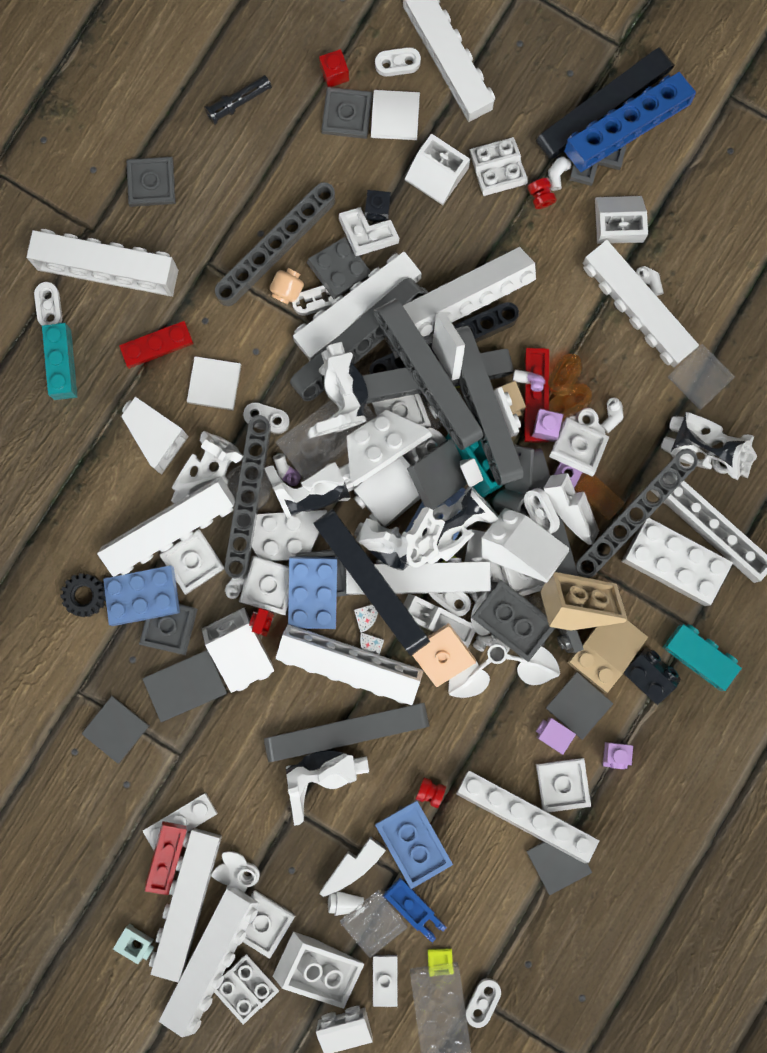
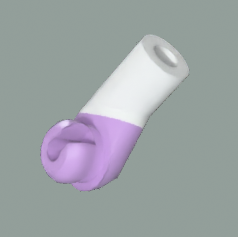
(536, 381)
(286, 472)

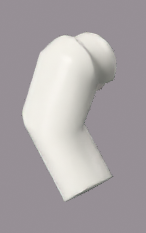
(558, 167)
(651, 278)
(615, 414)
(234, 587)
(486, 640)

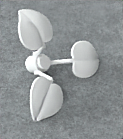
(475, 680)

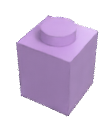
(547, 425)
(555, 735)

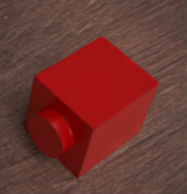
(334, 68)

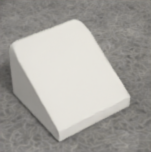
(471, 471)

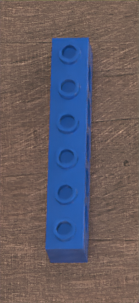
(679, 95)

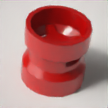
(542, 193)
(431, 792)

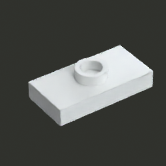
(384, 980)

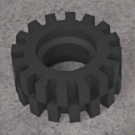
(69, 595)

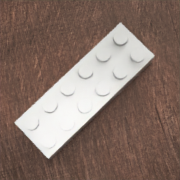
(103, 262)

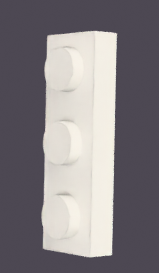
(190, 815)

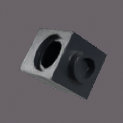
(377, 206)

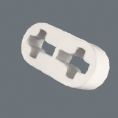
(314, 306)

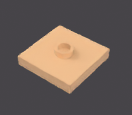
(444, 655)

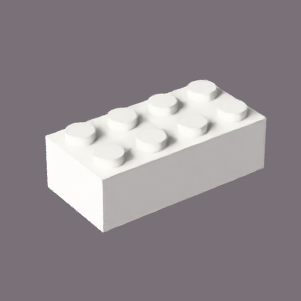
(677, 562)

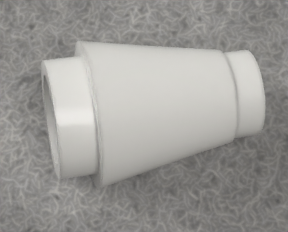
(343, 903)

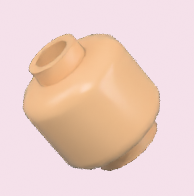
(286, 286)

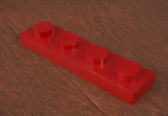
(536, 362)

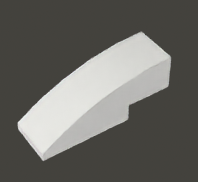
(572, 507)
(434, 618)
(353, 867)

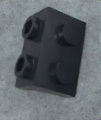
(652, 675)

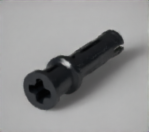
(261, 84)

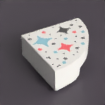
(366, 617)
(371, 643)

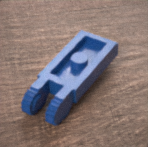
(413, 908)

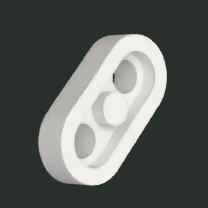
(397, 59)
(49, 306)
(270, 413)
(542, 510)
(448, 599)
(484, 1002)

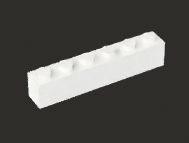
(450, 57)
(473, 290)
(640, 304)
(347, 309)
(167, 526)
(716, 529)
(435, 578)
(349, 664)
(527, 817)
(186, 904)
(209, 962)

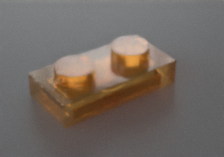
(600, 496)

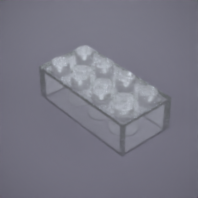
(313, 454)
(440, 1009)

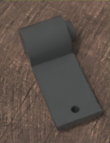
(513, 495)

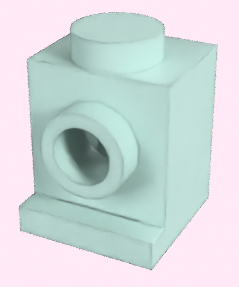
(126, 948)

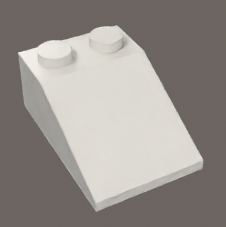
(523, 546)
(317, 970)

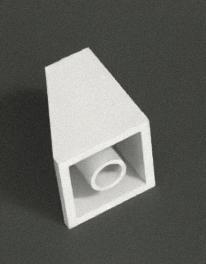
(153, 433)
(388, 492)
(237, 651)

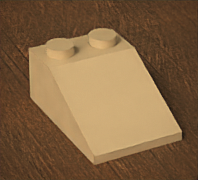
(581, 602)
(607, 653)

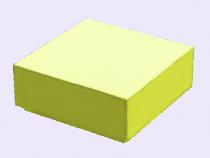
(439, 956)

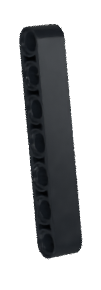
(612, 96)
(493, 315)
(371, 582)

